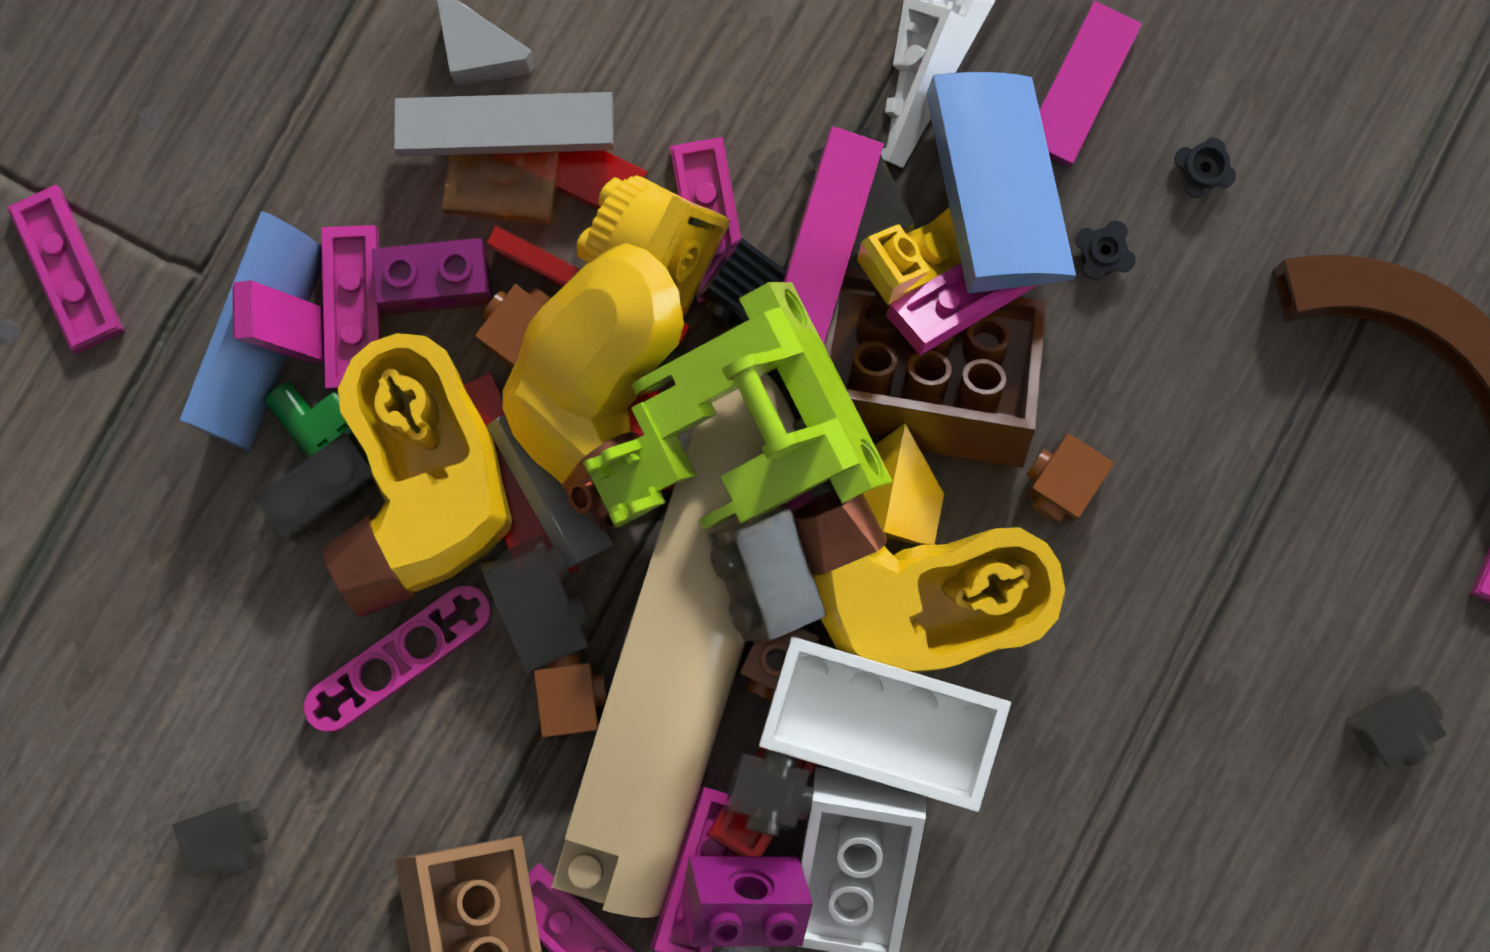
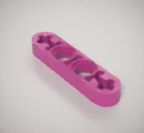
(395, 653)

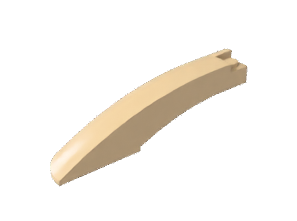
(664, 689)

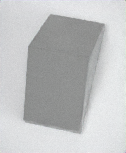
(479, 49)

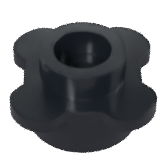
(1215, 155)
(1094, 261)

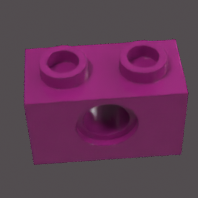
(432, 276)
(745, 901)

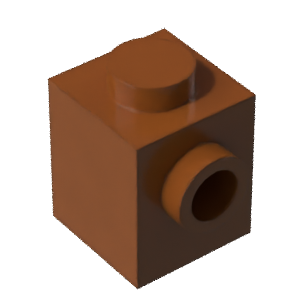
(507, 321)
(1066, 479)
(766, 661)
(569, 697)

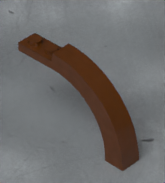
(1396, 299)

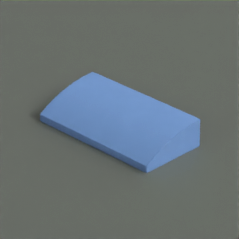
(999, 181)
(238, 375)

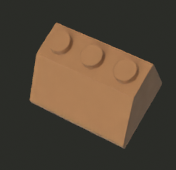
(469, 899)

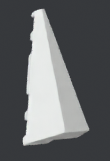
(929, 43)

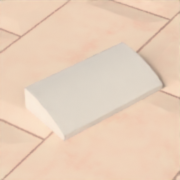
(884, 724)

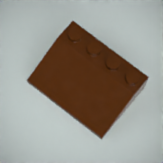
(958, 399)

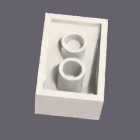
(859, 862)

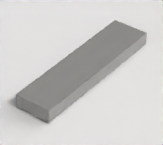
(504, 124)

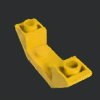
(905, 261)

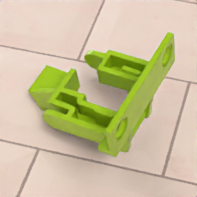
(792, 463)

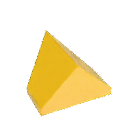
(914, 500)

